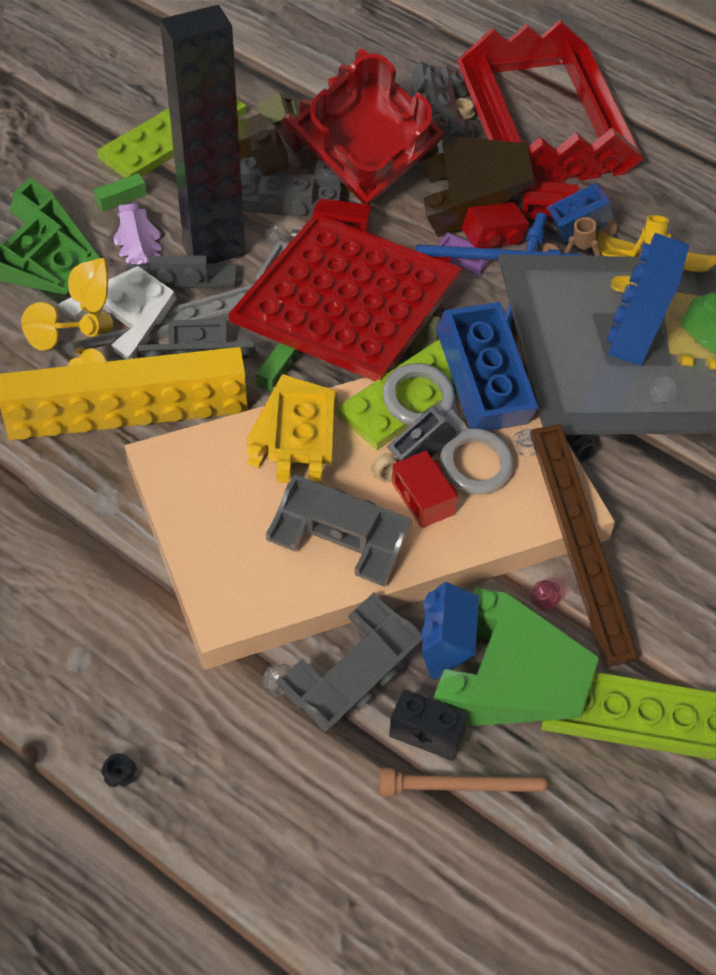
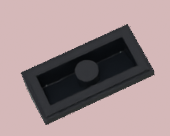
(427, 434)

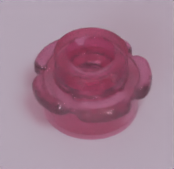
(545, 594)

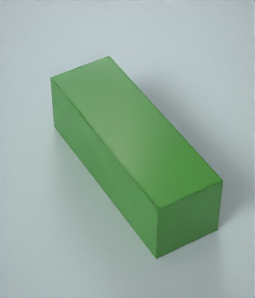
(120, 192)
(276, 364)

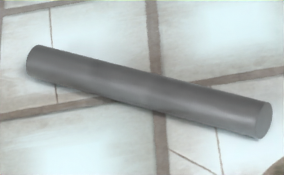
(94, 342)

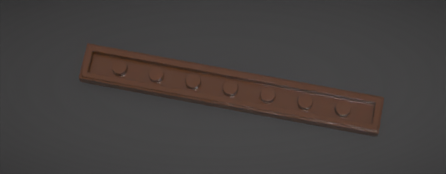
(583, 546)

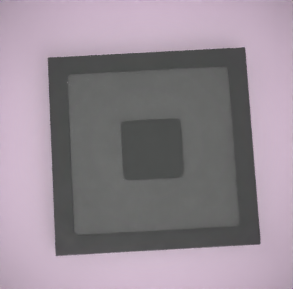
(563, 323)

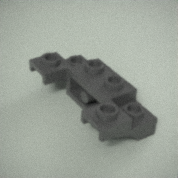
(440, 92)
(285, 191)
(343, 521)
(349, 681)

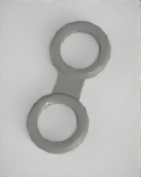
(463, 435)

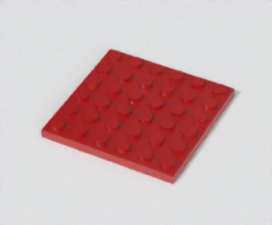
(346, 297)

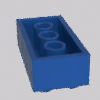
(647, 298)
(486, 367)

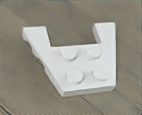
(134, 300)

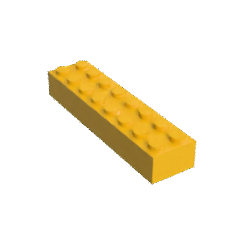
(123, 393)

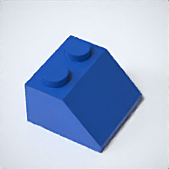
(585, 203)
(448, 628)

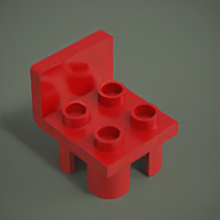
(365, 127)

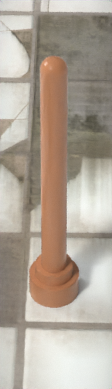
(394, 782)

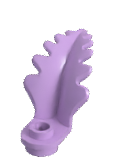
(136, 235)

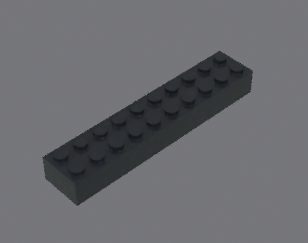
(205, 131)

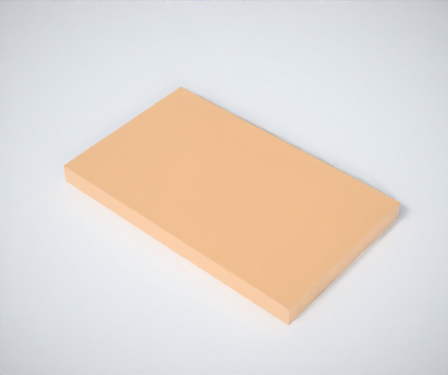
(257, 595)

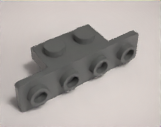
(188, 272)
(196, 336)

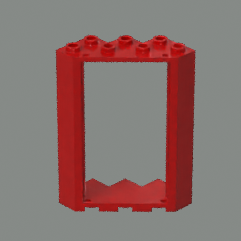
(576, 158)

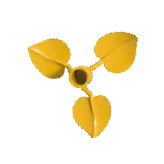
(654, 224)
(86, 285)

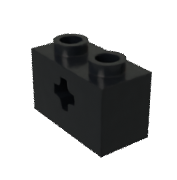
(428, 724)

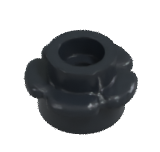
(583, 447)
(116, 762)

